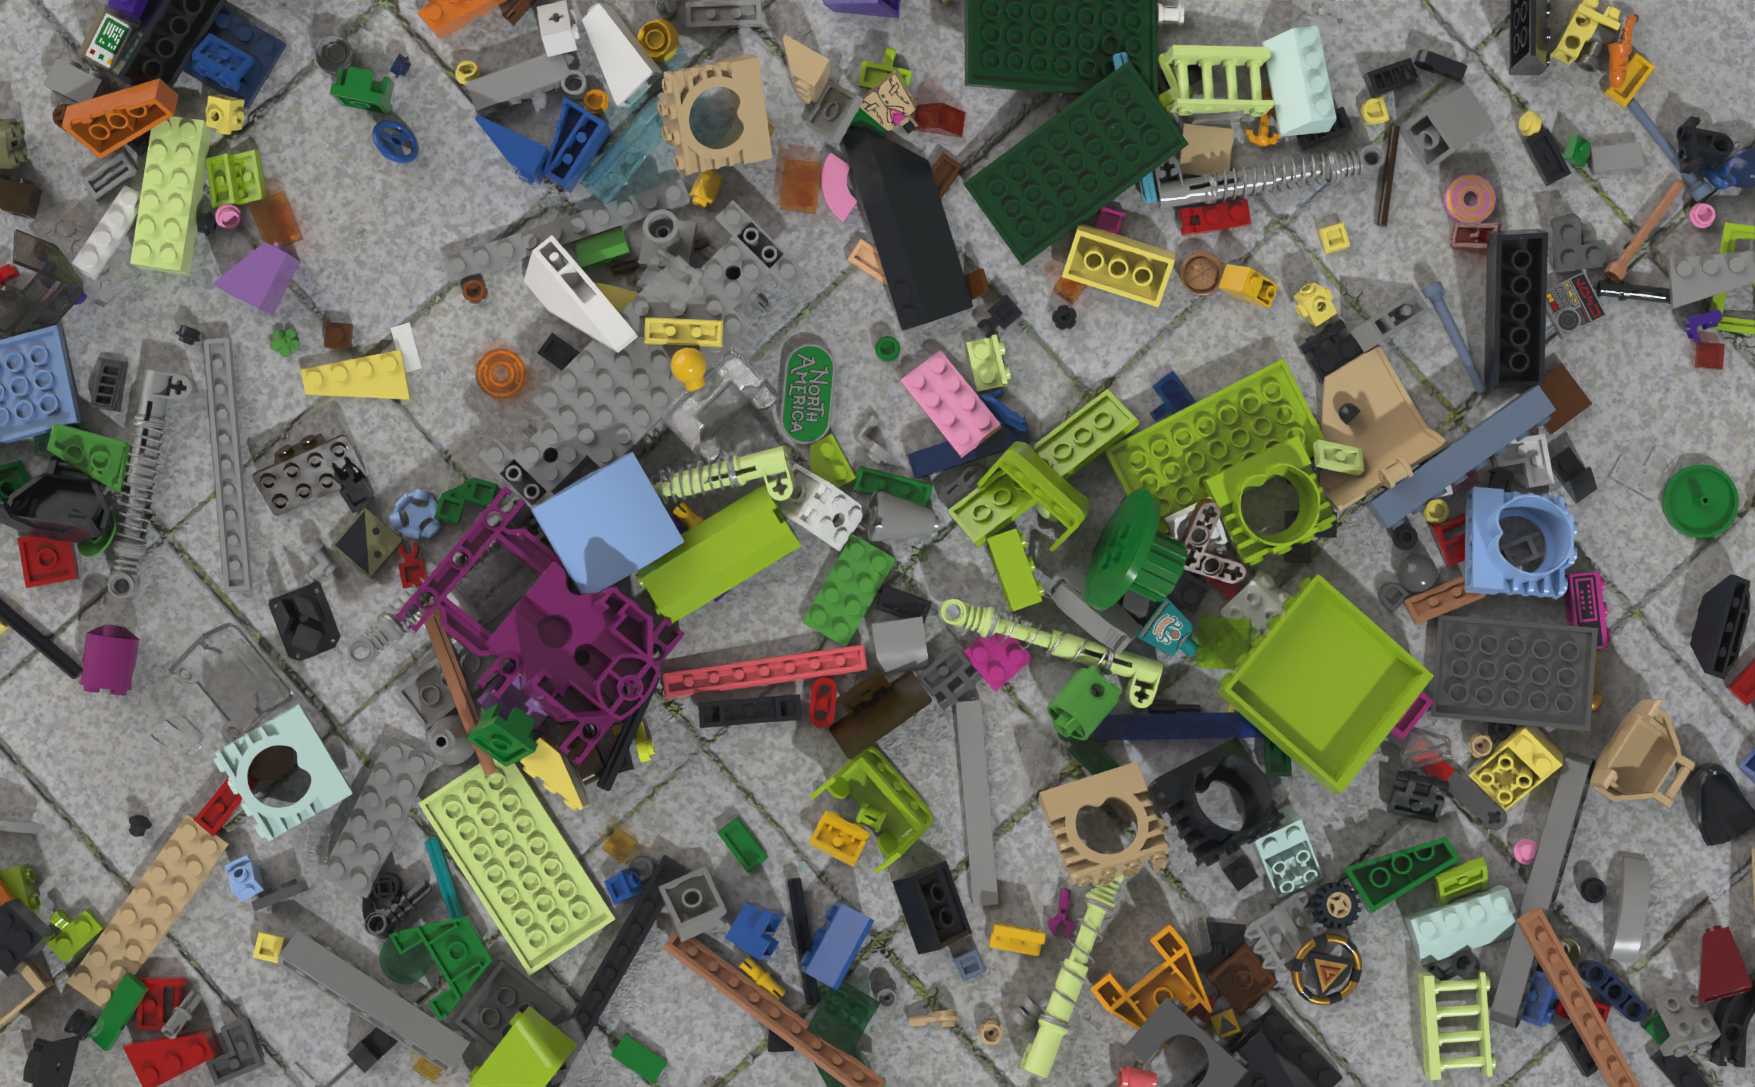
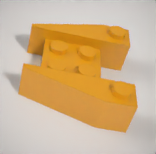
(1171, 978)

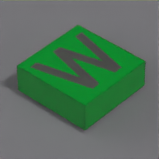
(1656, 1029)

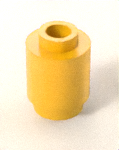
(706, 188)

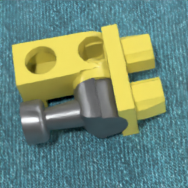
(1587, 26)

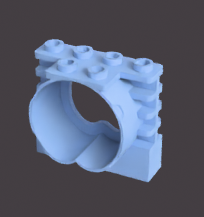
(1486, 567)

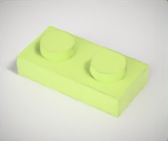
(1338, 457)

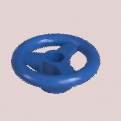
(391, 145)

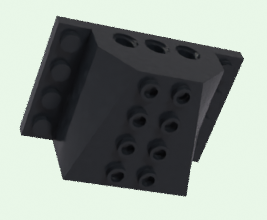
(1276, 1056)

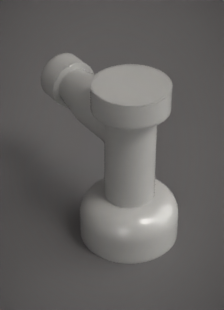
(325, 565)

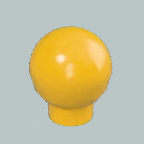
(689, 368)

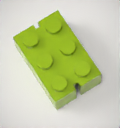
(1014, 569)

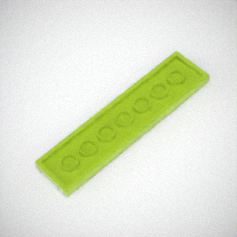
(1064, 449)

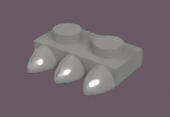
(1298, 919)
(1272, 939)

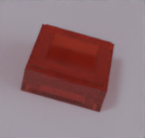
(1709, 355)

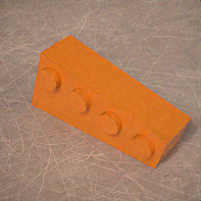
(120, 116)

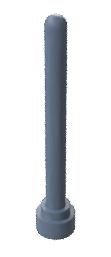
(1698, 187)
(1435, 293)

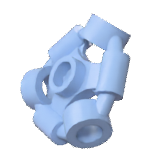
(416, 515)

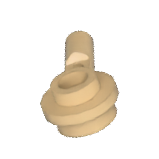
(945, 1017)

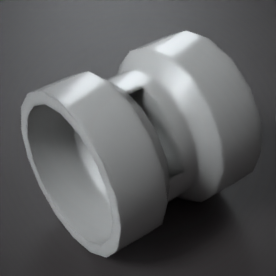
(1022, 1017)

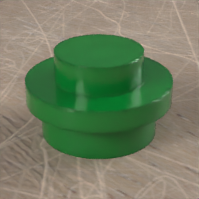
(887, 349)

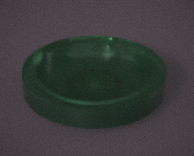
(403, 969)

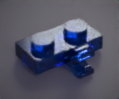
(1173, 394)

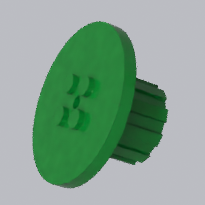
(1134, 555)

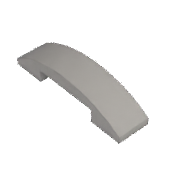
(1631, 910)

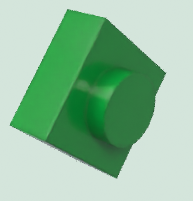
(1577, 150)

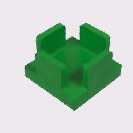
(359, 90)
(504, 739)

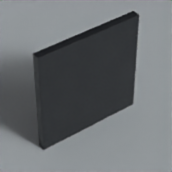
(1224, 940)

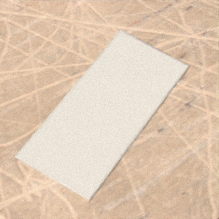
(405, 342)

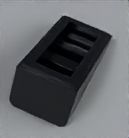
(1372, 83)
(1345, 129)
(117, 394)

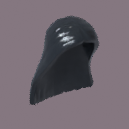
(1719, 804)

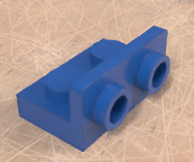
(221, 62)
(1540, 1001)

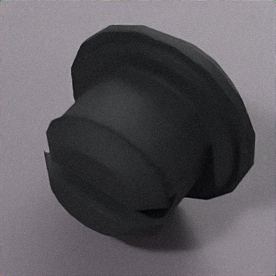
(138, 825)

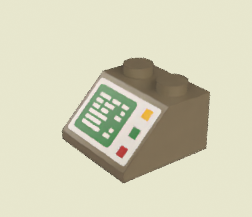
(106, 40)

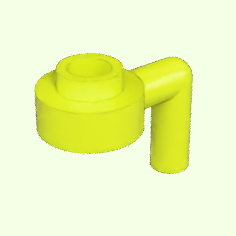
(644, 746)

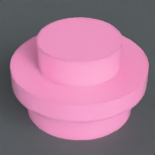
(1702, 215)
(228, 216)
(1525, 851)

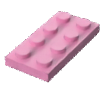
(951, 404)

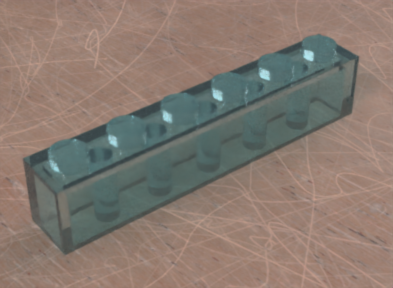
(626, 153)

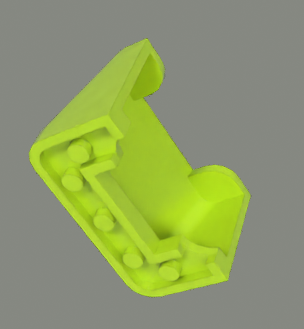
(526, 1055)

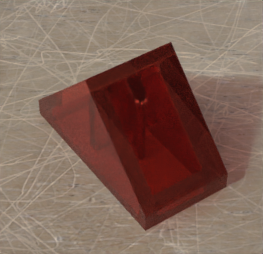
(939, 119)
(1472, 236)

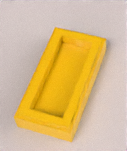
(1637, 72)

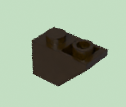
(19, 197)

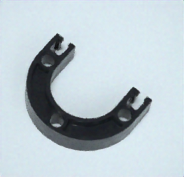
(1735, 1013)

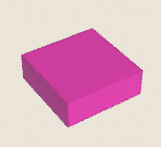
(1110, 220)

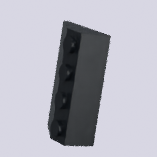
(1529, 37)

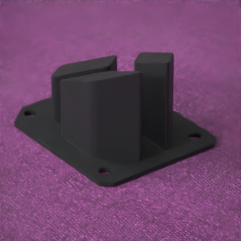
(306, 637)
(43, 1060)

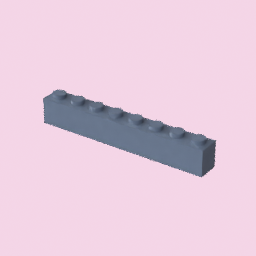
(1461, 456)

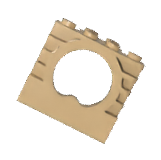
(749, 135)
(1119, 787)

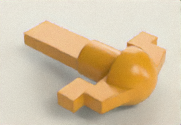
(1262, 139)

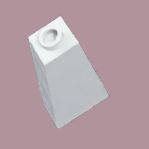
(621, 56)

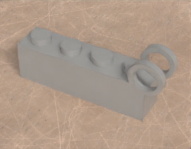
(524, 81)

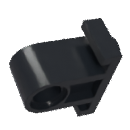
(1701, 146)

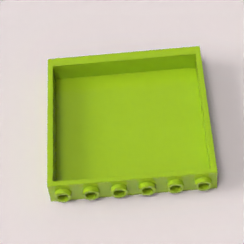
(1324, 683)

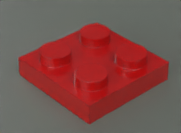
(47, 561)

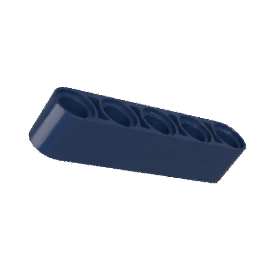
(944, 457)

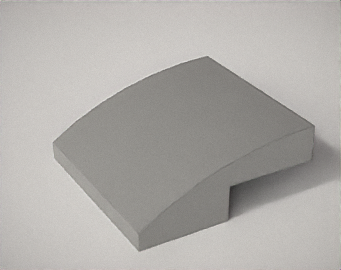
(900, 644)

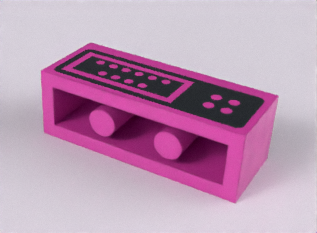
(1586, 606)

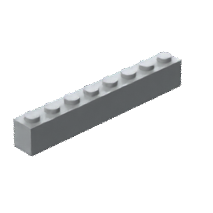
(373, 1001)

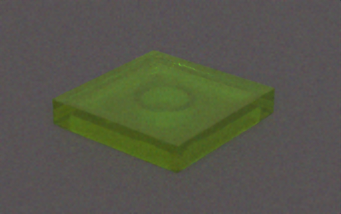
(1222, 641)

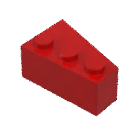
(165, 1058)

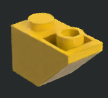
(1248, 285)

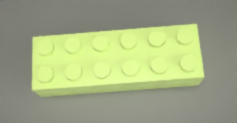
(171, 196)

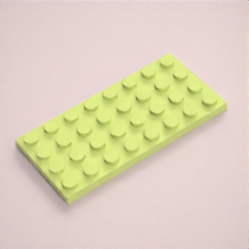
(517, 863)

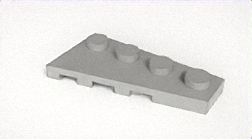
(1708, 275)

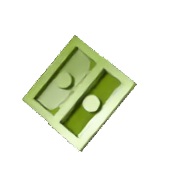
(236, 178)

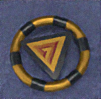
(1327, 969)

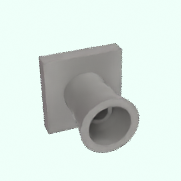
(666, 230)

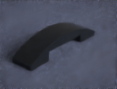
(749, 711)

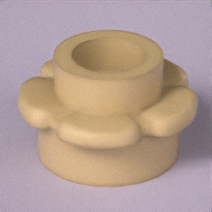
(1486, 742)
(991, 1039)

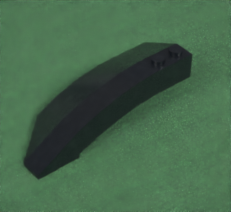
(907, 229)

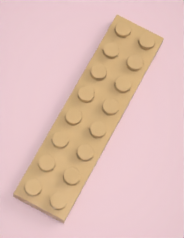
(149, 911)

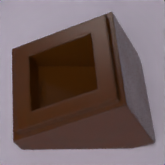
(977, 284)

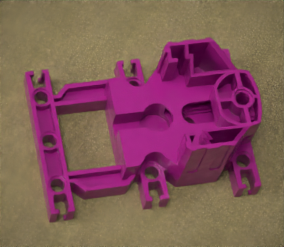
(548, 632)

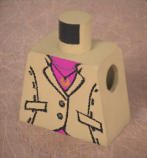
(891, 103)

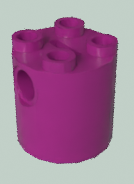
(109, 659)

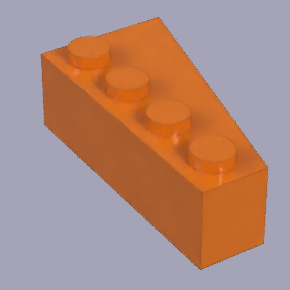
(450, 15)

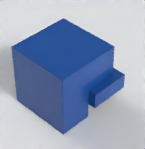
(755, 930)

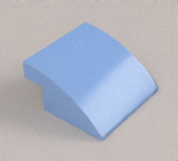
(607, 525)

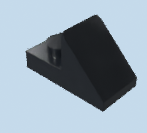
(1575, 478)
(371, 1049)

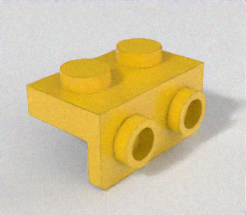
(839, 837)

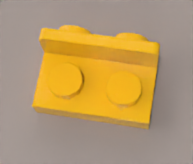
(1016, 938)

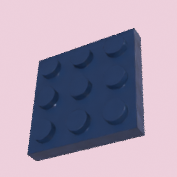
(251, 40)

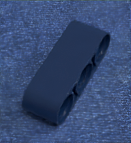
(1623, 995)

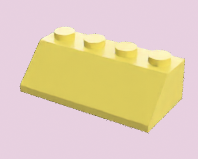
(1119, 264)

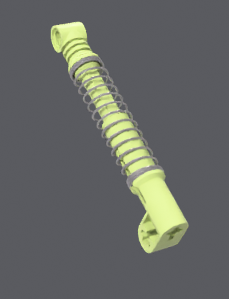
(737, 473)

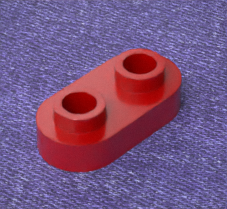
(823, 702)

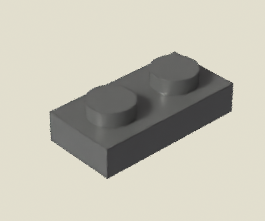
(269, 897)

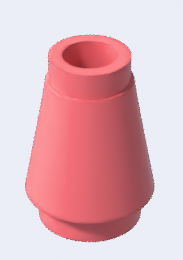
(1136, 1077)

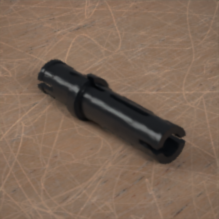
(1607, 289)

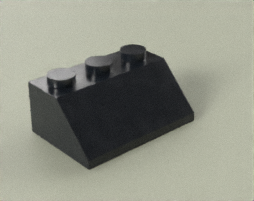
(932, 908)

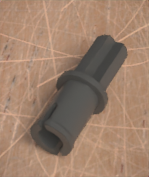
(667, 9)

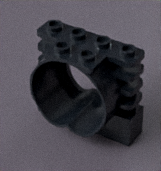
(1225, 764)

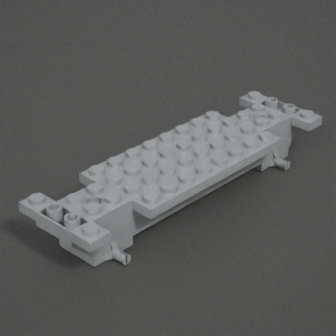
(613, 398)

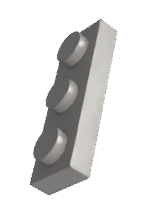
(723, 14)

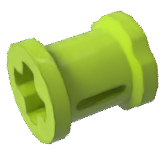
(866, 814)

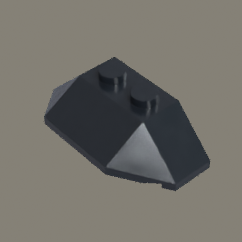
(1721, 625)

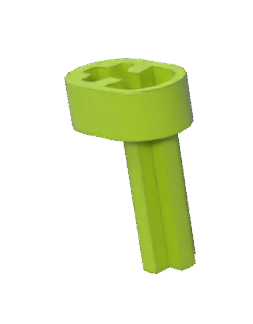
(1170, 71)

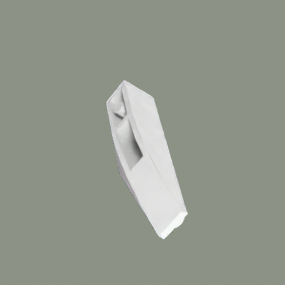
(574, 297)

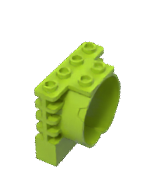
(1282, 459)

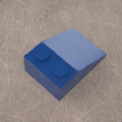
(523, 154)

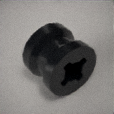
(80, 1024)

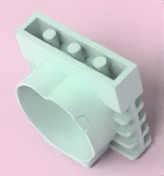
(296, 731)

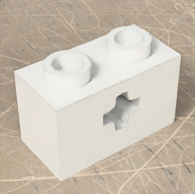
(558, 28)

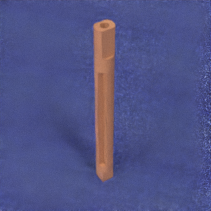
(457, 685)

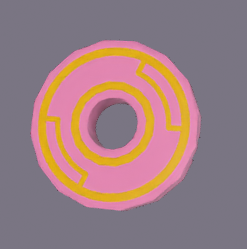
(1480, 189)

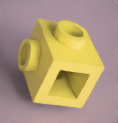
(224, 113)
(1314, 304)

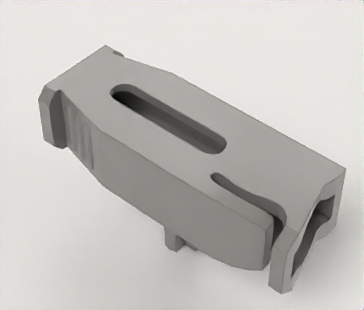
(1111, 626)

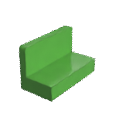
(602, 249)

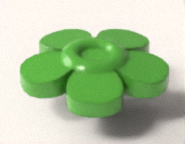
(285, 342)

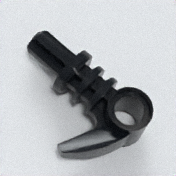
(393, 914)

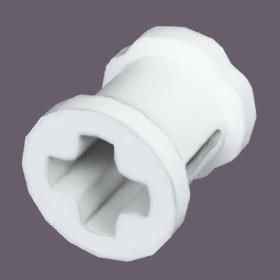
(1170, 14)

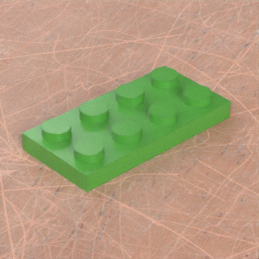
(849, 590)

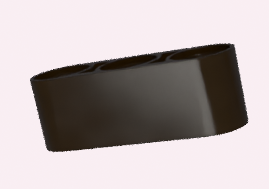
(593, 764)

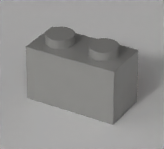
(73, 83)

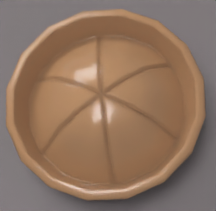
(1201, 273)

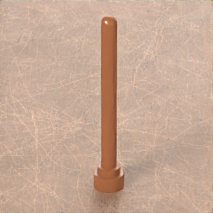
(1617, 269)

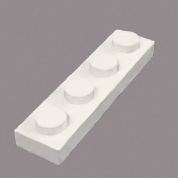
(108, 233)

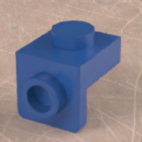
(623, 885)

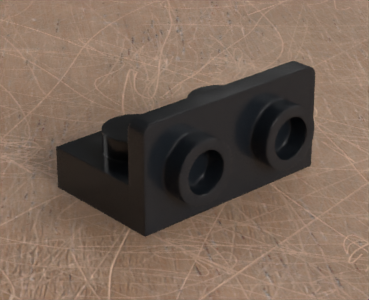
(1189, 591)

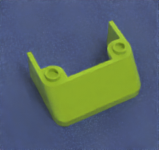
(1044, 486)
(876, 781)

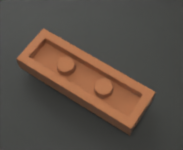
(1439, 600)

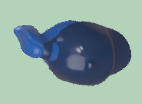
(1735, 171)

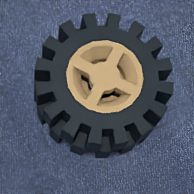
(1344, 907)

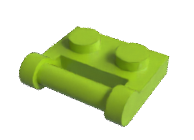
(1461, 880)

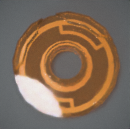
(511, 384)

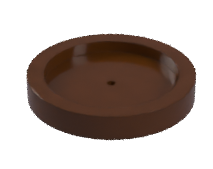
(273, 765)

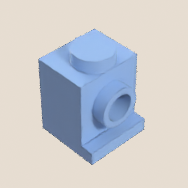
(244, 878)

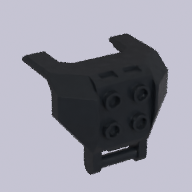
(58, 506)

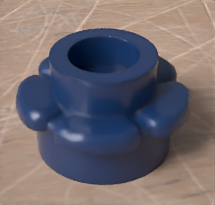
(400, 66)

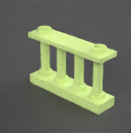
(1229, 57)
(1433, 1038)

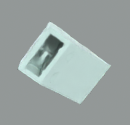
(1288, 855)

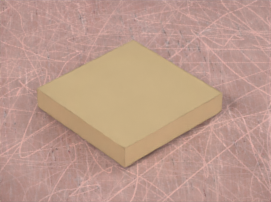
(1207, 150)

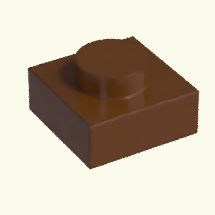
(338, 336)

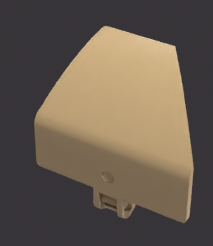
(1386, 428)

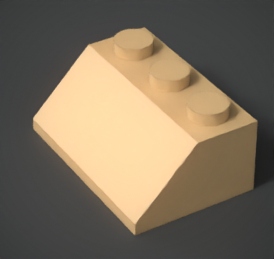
(807, 70)

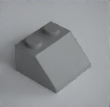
(693, 904)

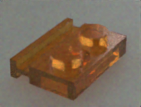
(800, 186)
(276, 220)

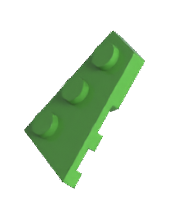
(91, 453)

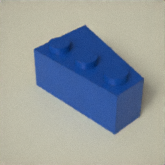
(574, 145)

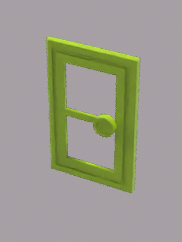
(1730, 233)

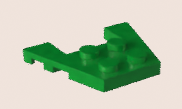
(457, 952)

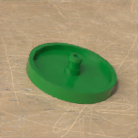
(1700, 501)

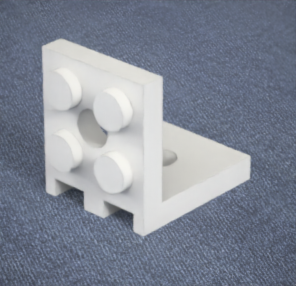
(819, 505)

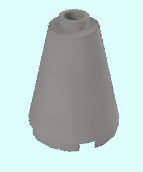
(898, 518)
(448, 741)

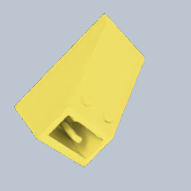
(1517, 765)
(556, 772)

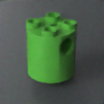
(1083, 703)

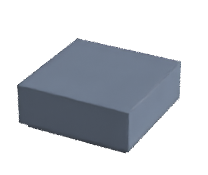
(969, 964)

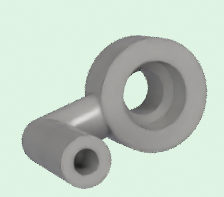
(875, 452)

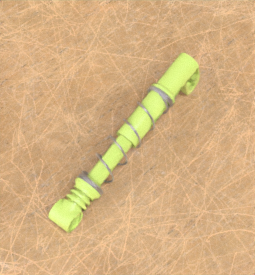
(1063, 645)
(1054, 1022)

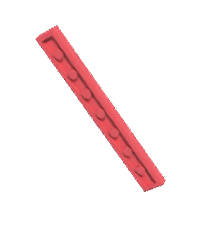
(765, 671)

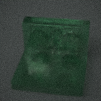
(843, 1016)

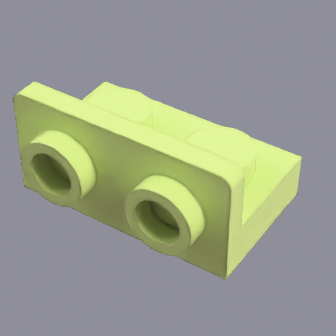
(987, 363)

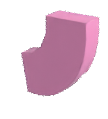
(835, 187)

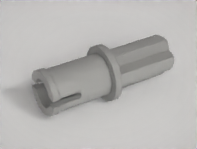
(182, 1014)

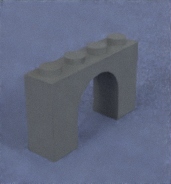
(1172, 1020)

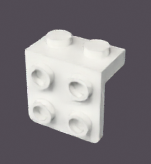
(1256, 601)

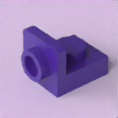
(1706, 320)

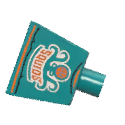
(1168, 630)

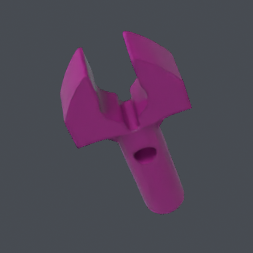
(1062, 914)

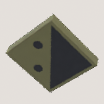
(367, 542)

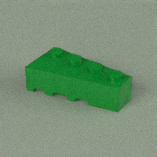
(1393, 874)

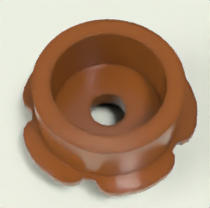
(477, 284)

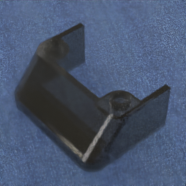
(46, 295)

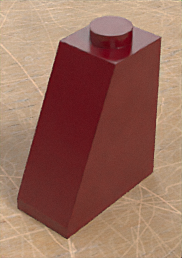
(1720, 967)

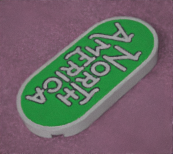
(808, 394)

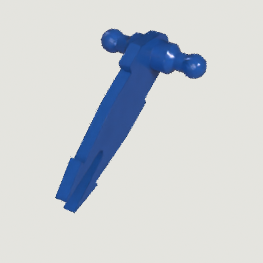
(1001, 411)

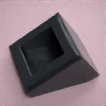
(777, 1044)

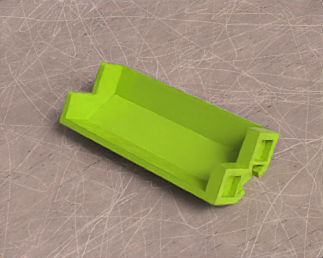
(719, 555)

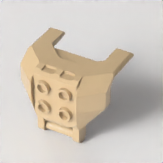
(1641, 757)

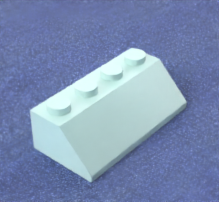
(1300, 82)
(1462, 924)

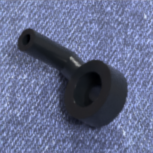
(1457, 967)

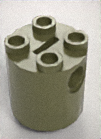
(11, 144)

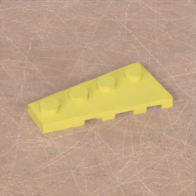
(364, 377)

